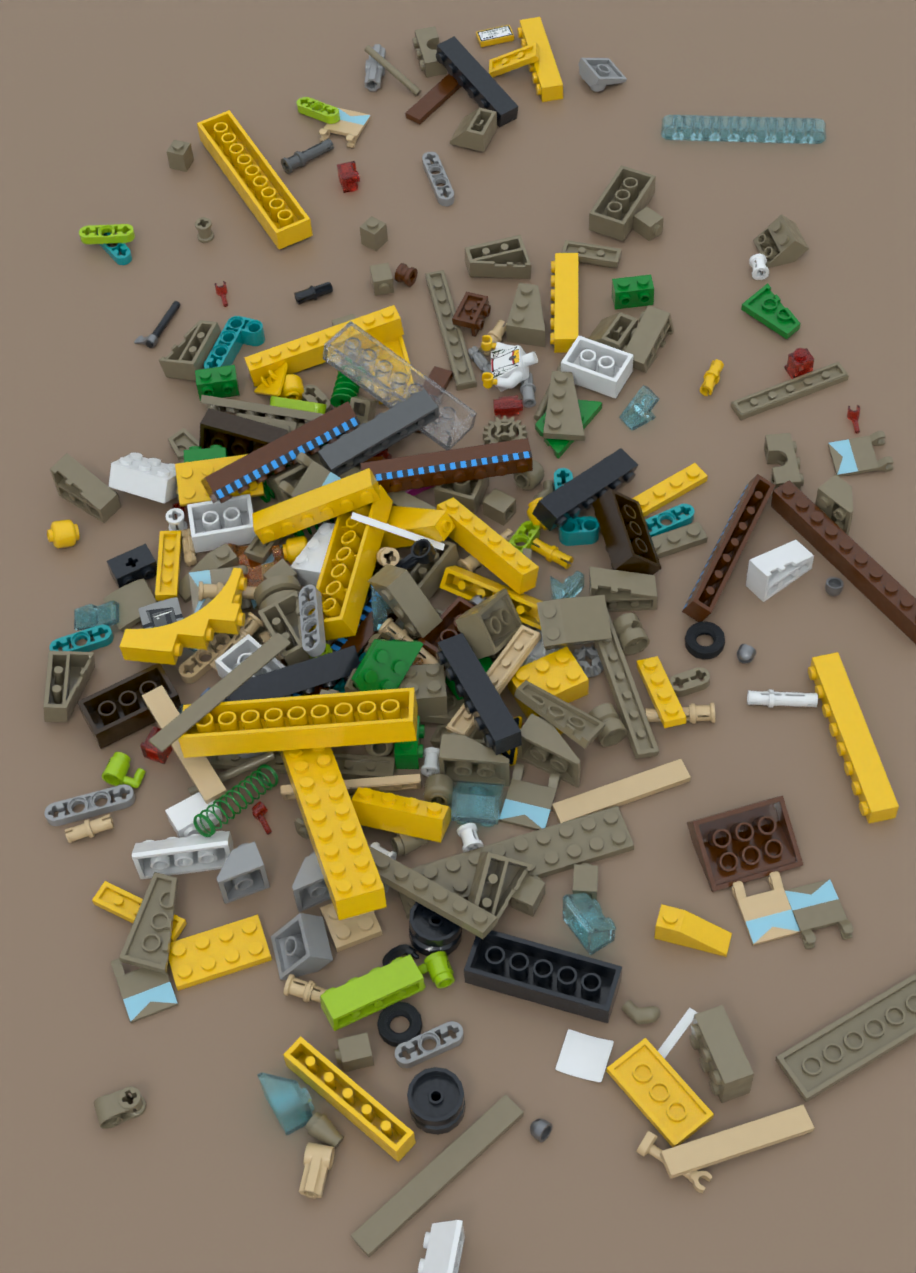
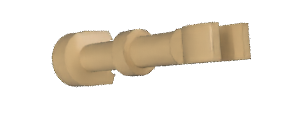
(647, 1147)

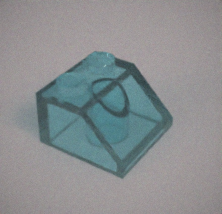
(477, 803)
(588, 922)
(288, 1101)

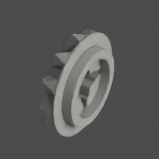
(596, 665)

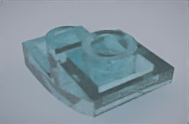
(92, 615)

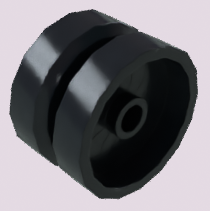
(432, 932)
(436, 1100)

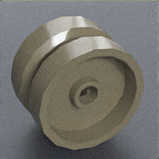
(275, 589)

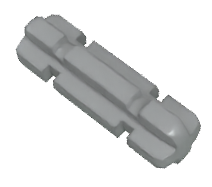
(479, 359)

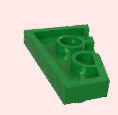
(769, 311)

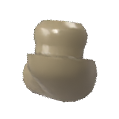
(641, 1015)

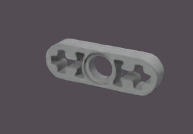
(416, 1059)

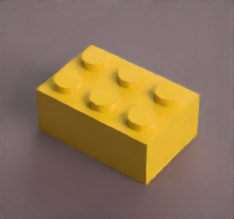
(554, 673)

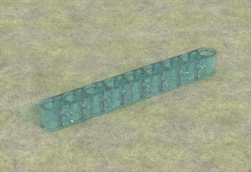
(743, 129)

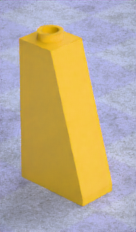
(424, 522)

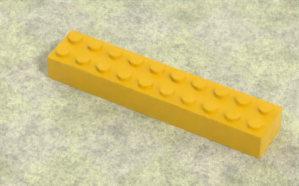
(255, 180)
(304, 723)
(334, 831)

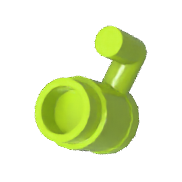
(117, 769)
(438, 968)

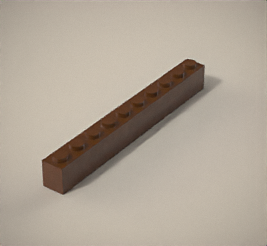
(847, 557)

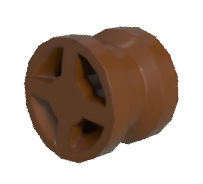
(406, 274)

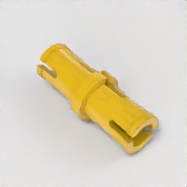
(711, 377)
(552, 553)

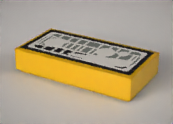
(495, 36)

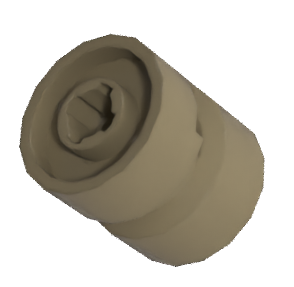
(630, 633)
(614, 728)

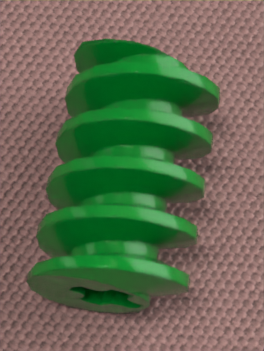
(343, 390)

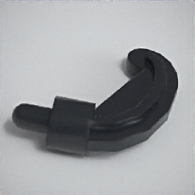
(399, 951)

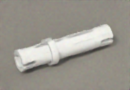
(773, 698)

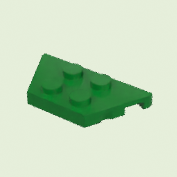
(588, 411)
(385, 664)

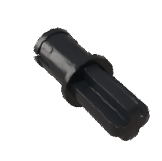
(313, 292)

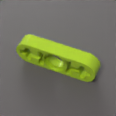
(325, 113)
(89, 233)
(298, 404)
(521, 535)

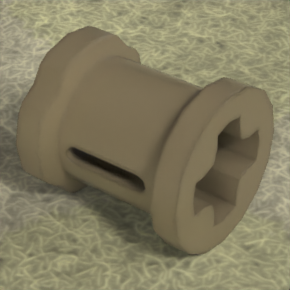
(205, 233)

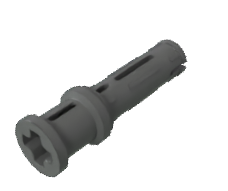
(300, 158)

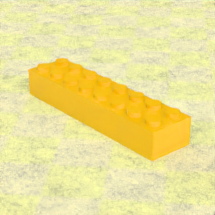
(349, 567)

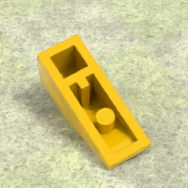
(691, 931)

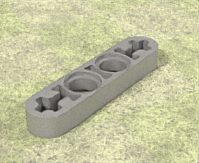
(435, 179)
(307, 622)
(89, 801)

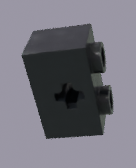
(133, 566)

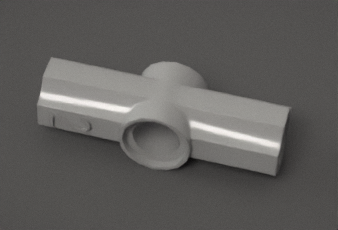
(374, 70)

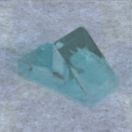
(639, 409)
(570, 588)
(379, 609)

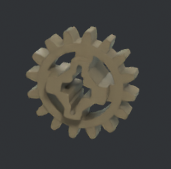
(503, 430)

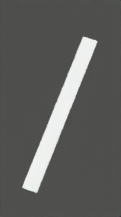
(372, 522)
(677, 1032)

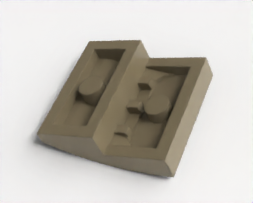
(130, 599)

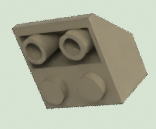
(476, 130)
(781, 242)
(614, 330)
(836, 501)

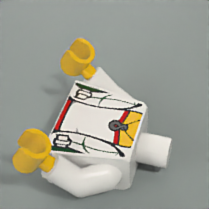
(508, 364)

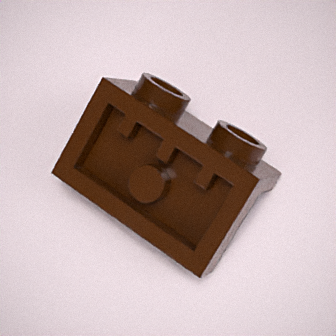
(472, 312)

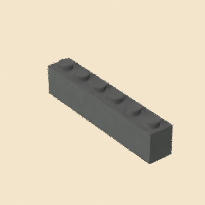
(379, 433)

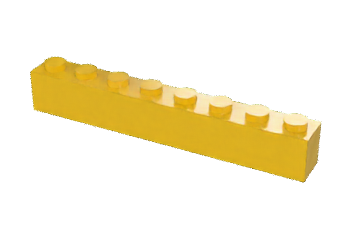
(308, 350)
(853, 738)

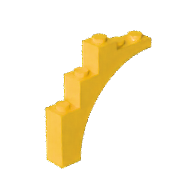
(196, 631)

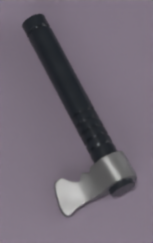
(151, 340)

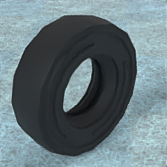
(705, 652)
(395, 1010)

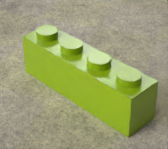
(371, 992)

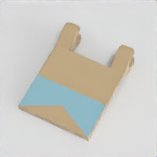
(349, 125)
(768, 913)

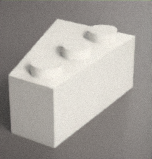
(310, 560)
(777, 569)

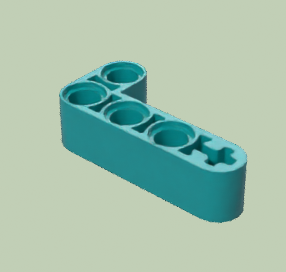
(235, 333)
(580, 529)

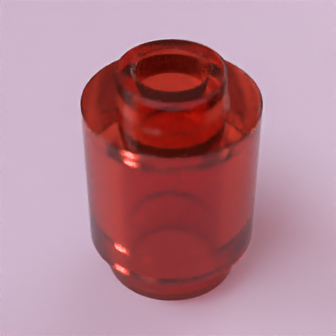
(507, 406)

